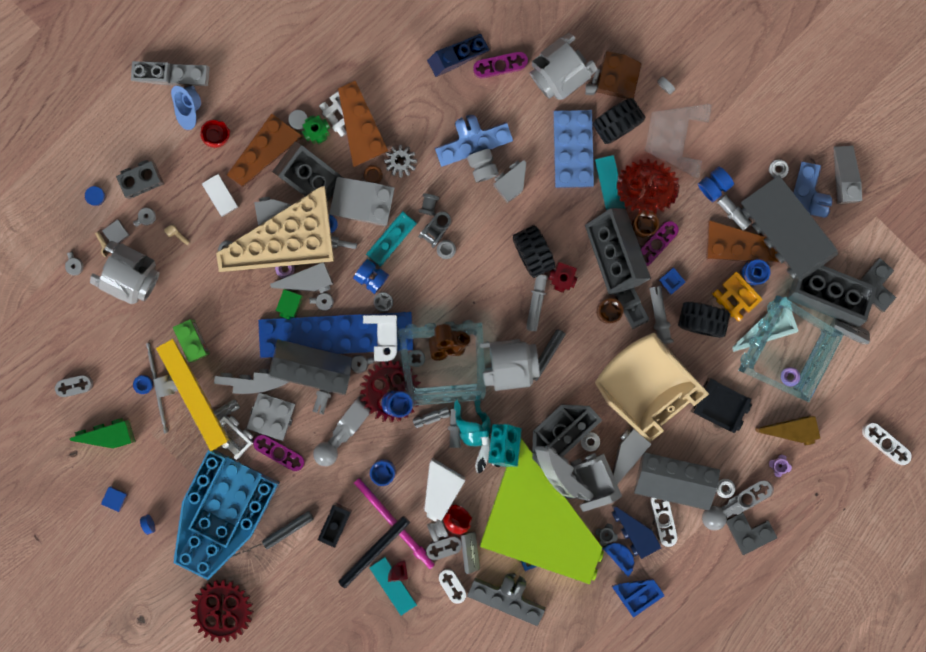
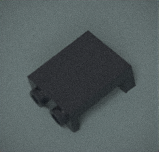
(723, 406)

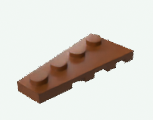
(361, 129)
(267, 145)
(735, 244)

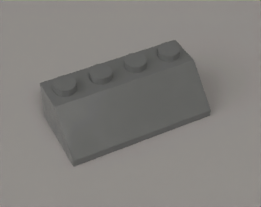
(617, 251)
(834, 295)
(310, 367)
(676, 481)

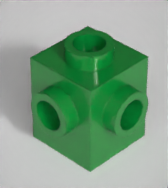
(318, 136)

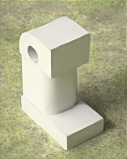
(385, 335)

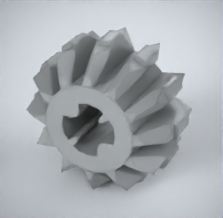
(402, 154)

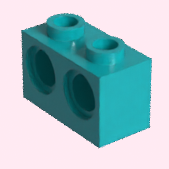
(504, 445)

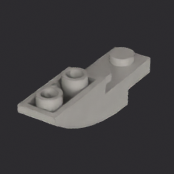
(170, 74)
(246, 385)
(559, 474)

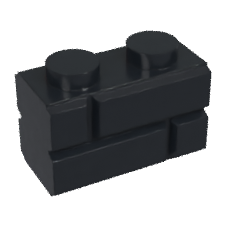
(334, 525)

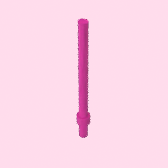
(419, 552)

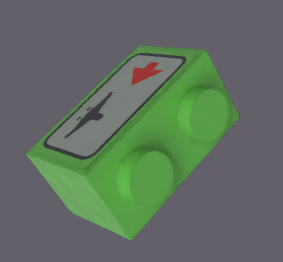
(191, 340)

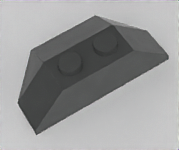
(564, 428)

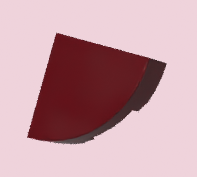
(398, 572)

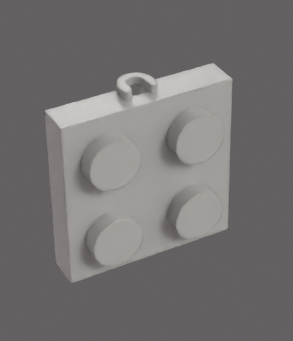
(271, 416)

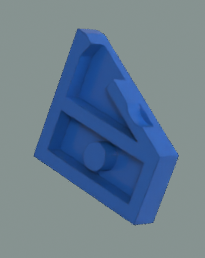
(638, 595)

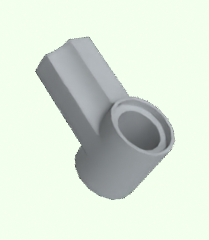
(165, 386)

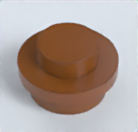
(373, 174)

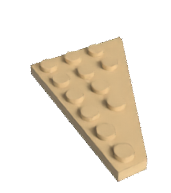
(289, 238)

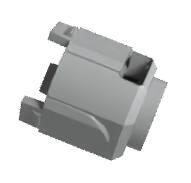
(561, 69)
(127, 274)
(512, 364)

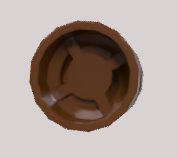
(645, 225)
(609, 311)

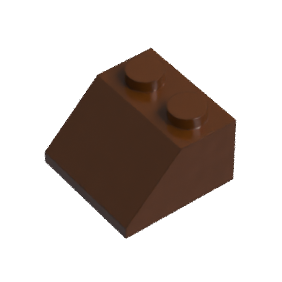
(618, 75)

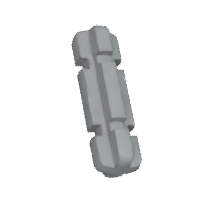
(226, 409)
(431, 417)

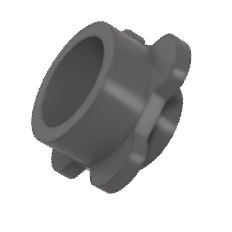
(611, 535)

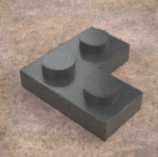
(876, 276)
(747, 537)

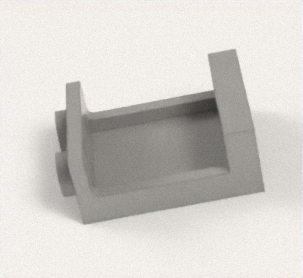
(598, 476)

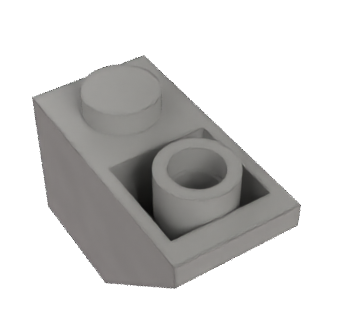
(512, 183)

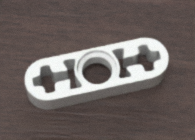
(879, 430)
(672, 531)

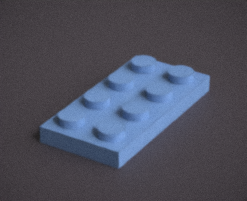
(573, 149)

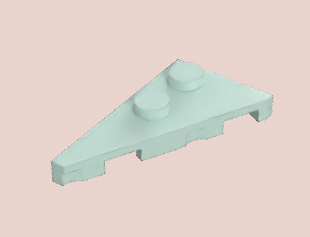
(785, 326)

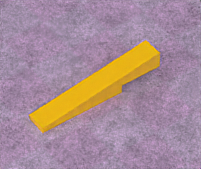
(192, 395)

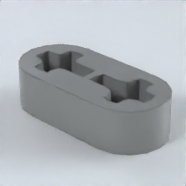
(75, 390)
(446, 551)

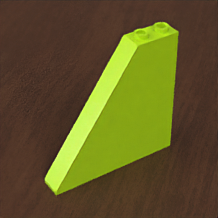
(539, 524)

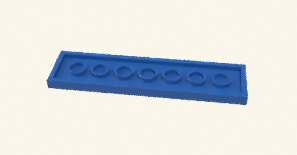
(327, 333)

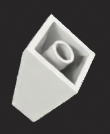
(441, 489)

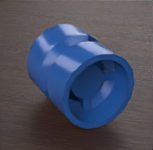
(717, 182)
(366, 271)
(755, 272)
(397, 403)
(382, 472)

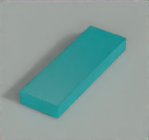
(608, 180)
(391, 238)
(395, 590)

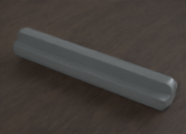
(549, 351)
(288, 530)

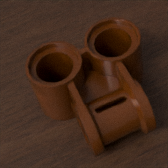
(447, 342)

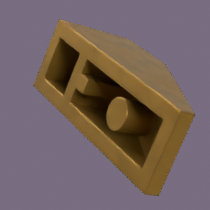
(799, 430)

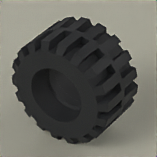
(619, 120)
(534, 251)
(704, 319)

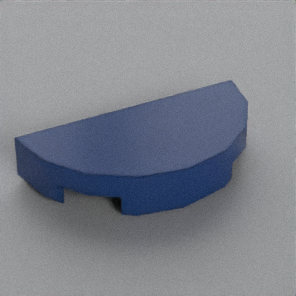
(621, 556)

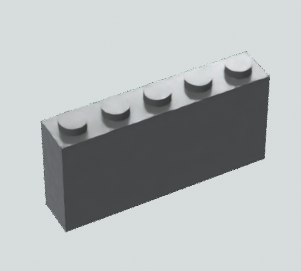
(788, 229)

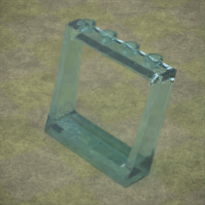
(817, 361)
(443, 394)

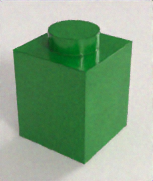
(289, 304)

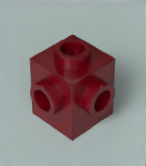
(568, 272)

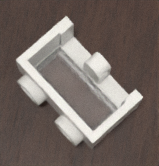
(239, 440)

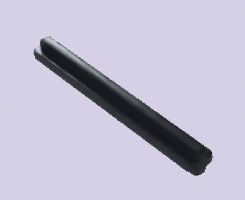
(374, 551)

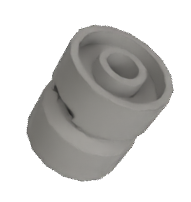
(482, 164)

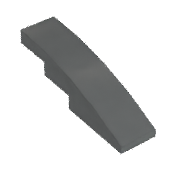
(632, 308)

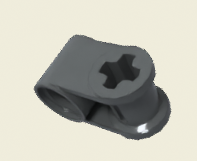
(435, 229)

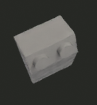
(362, 201)

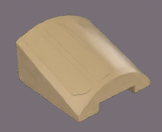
(648, 385)

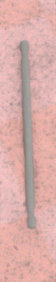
(158, 399)

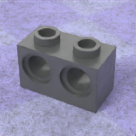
(141, 184)

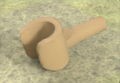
(172, 230)
(103, 243)

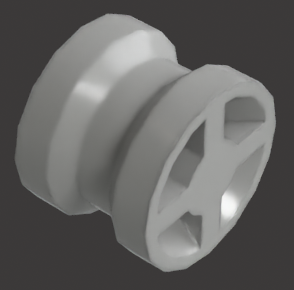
(383, 304)
(437, 530)

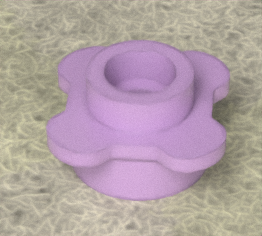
(775, 465)

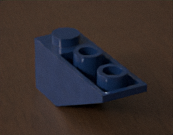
(457, 55)
(641, 536)

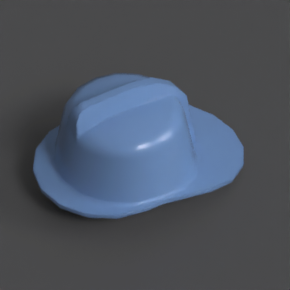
(186, 103)

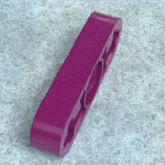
(515, 67)
(662, 230)
(269, 441)

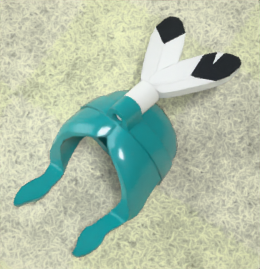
(476, 434)

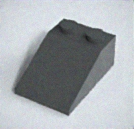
(306, 171)

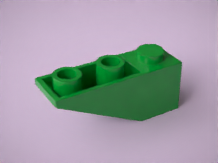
(112, 436)

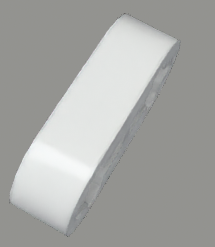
(448, 588)

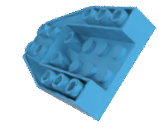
(220, 513)

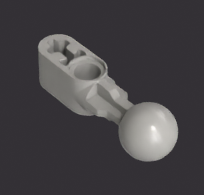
(326, 452)
(716, 517)

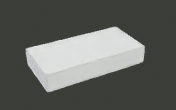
(220, 195)

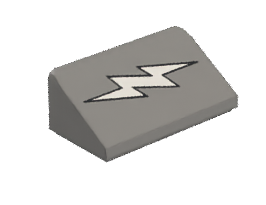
(857, 334)
(470, 552)

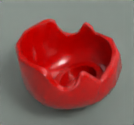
(214, 133)
(457, 520)

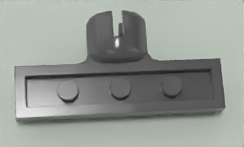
(507, 598)

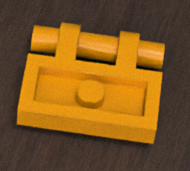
(741, 292)

